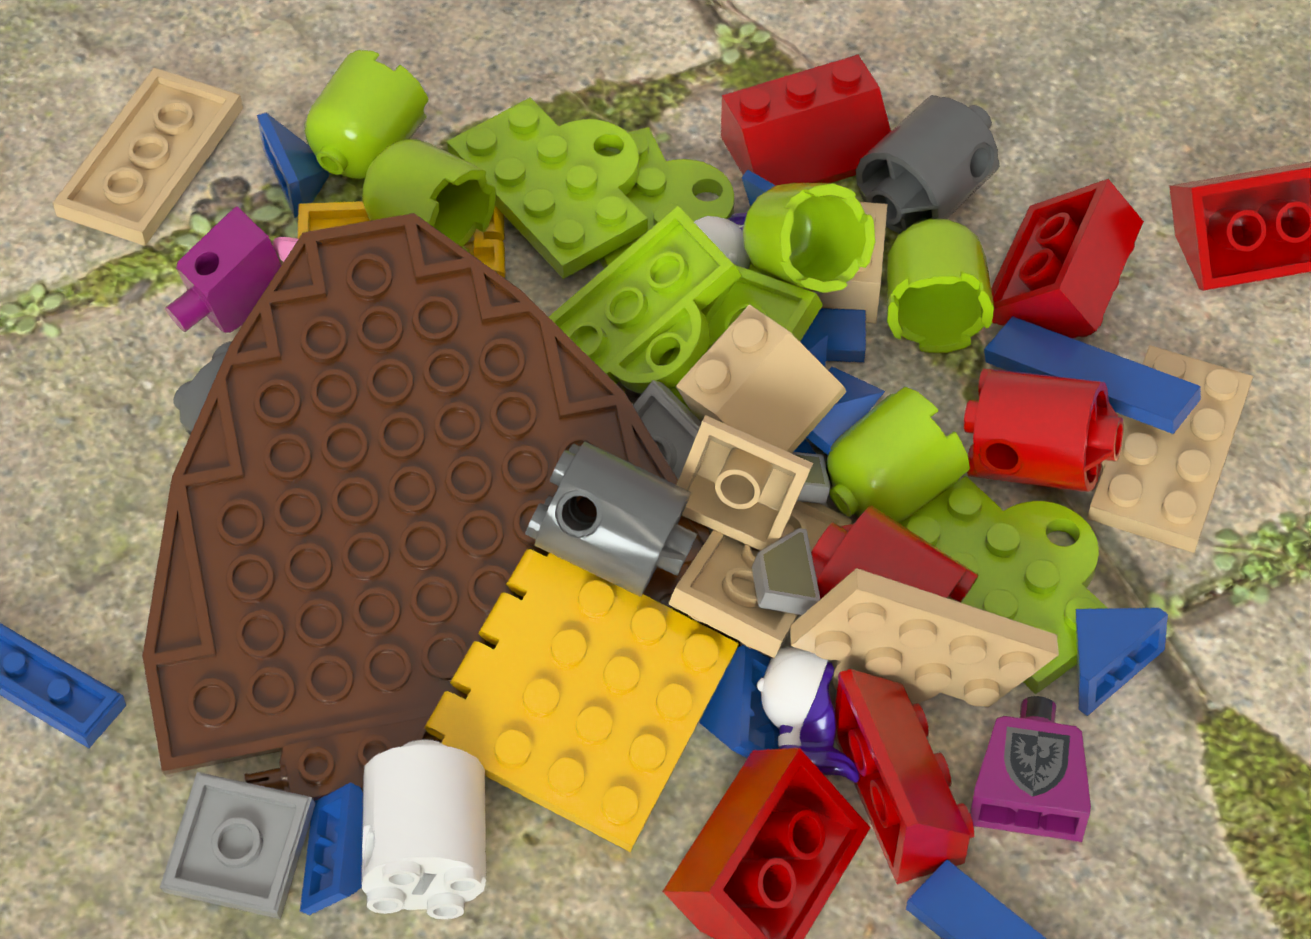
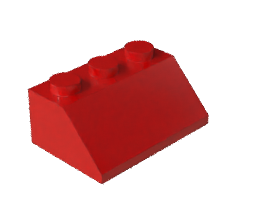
(806, 123)
(1245, 225)
(1067, 260)
(900, 776)
(768, 851)

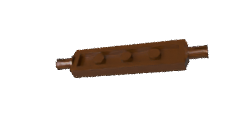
(336, 760)

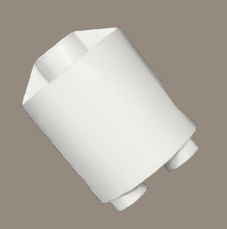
(423, 829)

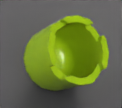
(363, 113)
(433, 185)
(809, 235)
(938, 286)
(894, 459)

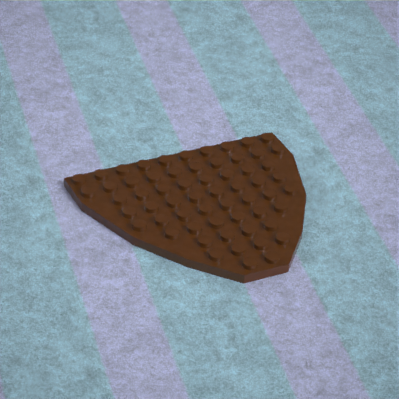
(364, 492)

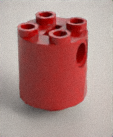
(1041, 430)
(890, 551)

